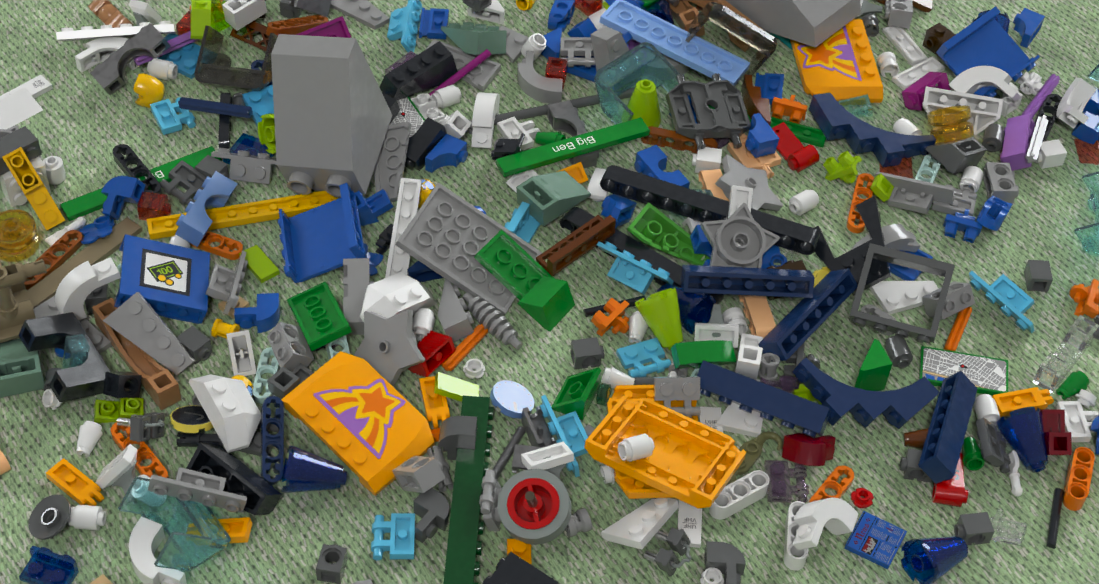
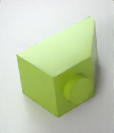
(199, 17)

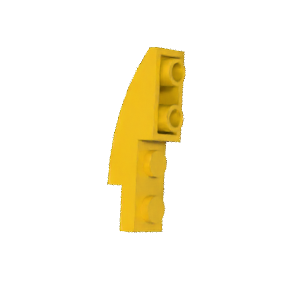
(33, 188)

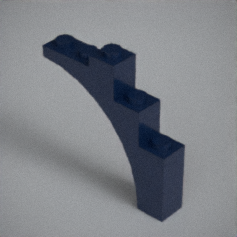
(863, 137)
(865, 405)

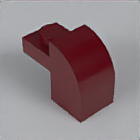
(1057, 440)
(808, 450)

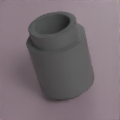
(993, 137)
(898, 351)

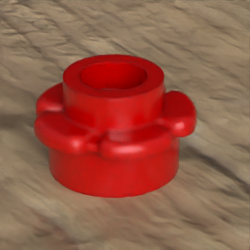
(861, 502)

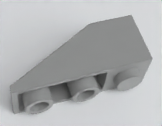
(452, 314)

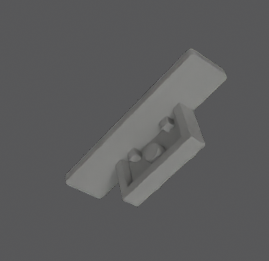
(246, 166)
(916, 194)
(226, 283)
(198, 488)

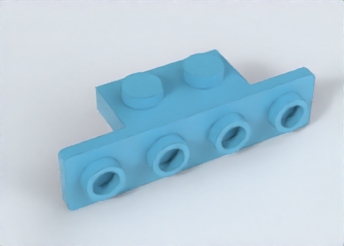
(405, 24)
(523, 223)
(632, 272)
(1009, 296)
(567, 429)

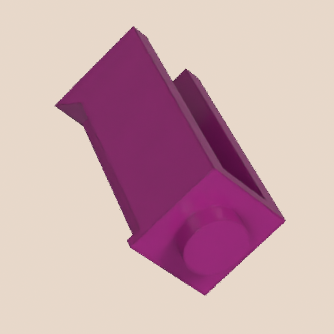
(914, 94)

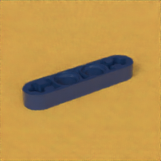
(272, 440)

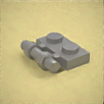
(577, 47)
(962, 200)
(678, 388)
(489, 501)

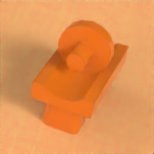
(789, 108)
(1086, 299)
(615, 318)

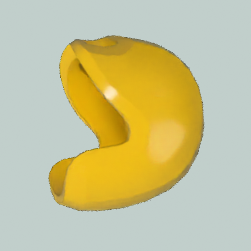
(150, 88)

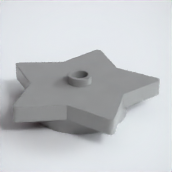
(740, 175)
(738, 228)
(389, 344)

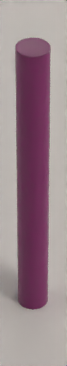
(465, 70)

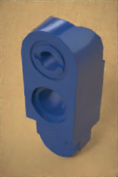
(561, 14)
(993, 213)

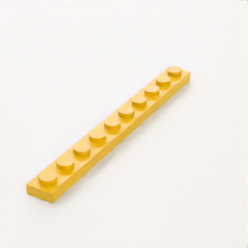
(243, 213)

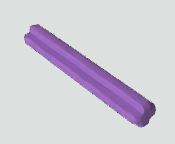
(175, 43)
(1040, 97)

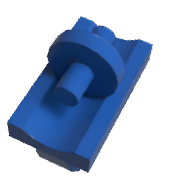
(962, 223)

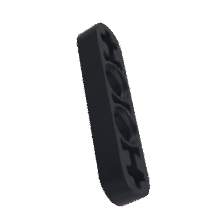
(1046, 108)
(224, 124)
(140, 170)

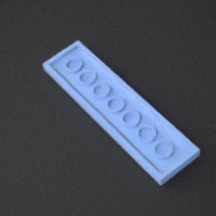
(671, 42)

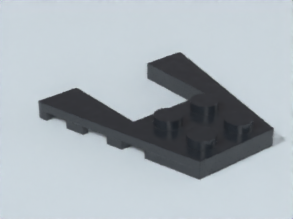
(856, 257)

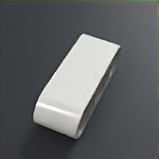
(748, 492)
(791, 527)

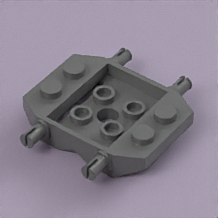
(725, 121)

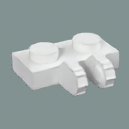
(513, 129)
(1077, 419)

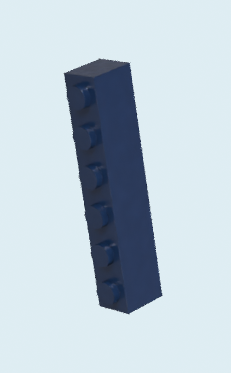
(747, 281)
(809, 314)
(763, 398)
(948, 428)

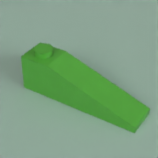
(662, 233)

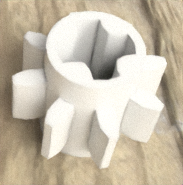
(1030, 83)

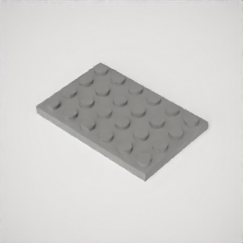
(449, 235)

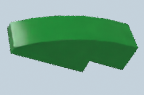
(693, 353)

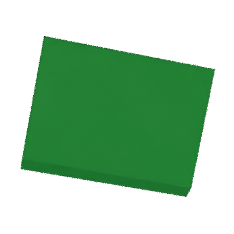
(548, 301)
(875, 369)
(578, 393)

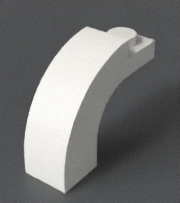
(98, 51)
(983, 76)
(1074, 101)
(483, 119)
(80, 283)
(749, 356)
(830, 512)
(142, 546)

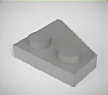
(514, 43)

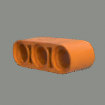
(1078, 478)

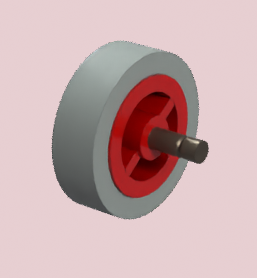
(534, 506)

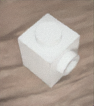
(455, 124)
(1051, 154)
(707, 159)

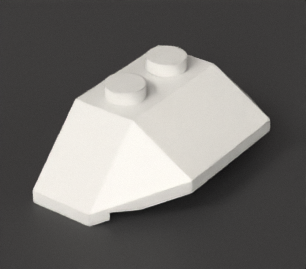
(983, 109)
(396, 295)
(228, 409)

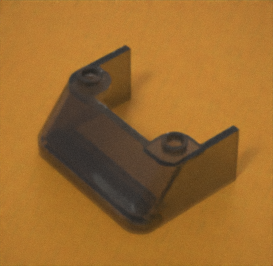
(740, 28)
(216, 70)

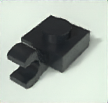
(384, 240)

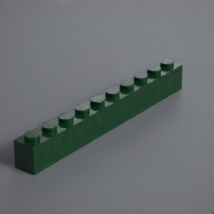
(467, 489)

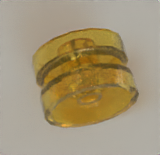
(951, 123)
(17, 236)

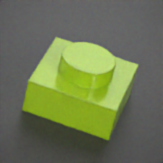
(882, 187)

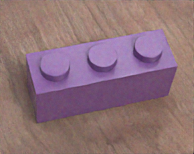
(1016, 141)

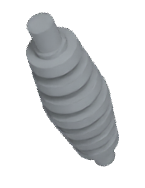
(492, 320)

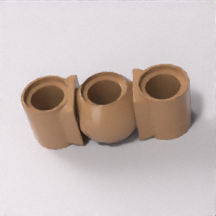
(108, 13)

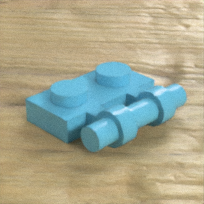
(168, 119)
(642, 353)
(401, 536)

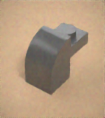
(285, 381)
(457, 433)
(434, 511)
(726, 559)

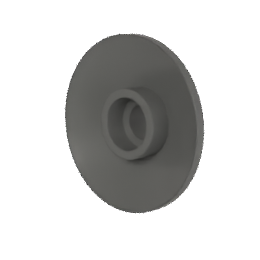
(49, 517)

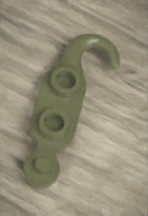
(753, 452)

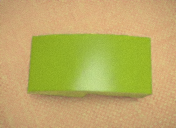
(110, 411)

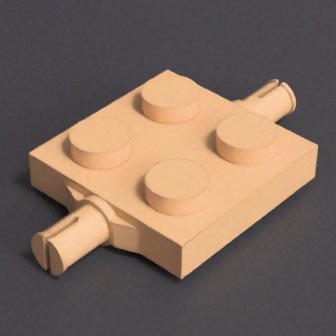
(745, 157)

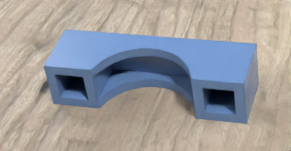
(196, 222)

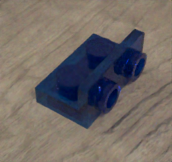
(49, 568)

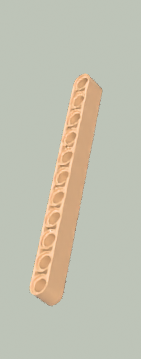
(755, 307)

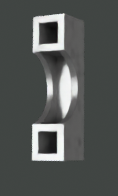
(145, 43)
(566, 119)

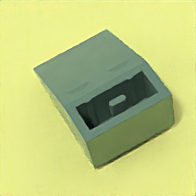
(477, 38)
(551, 195)
(19, 369)

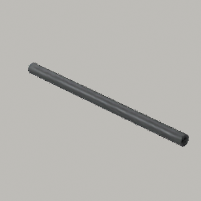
(542, 110)

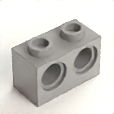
(898, 13)
(1000, 181)
(958, 298)
(290, 346)
(419, 474)

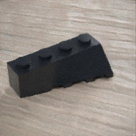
(420, 73)
(240, 479)

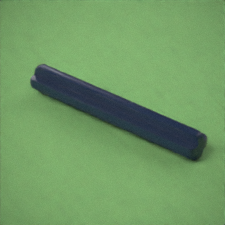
(215, 107)

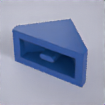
(553, 43)

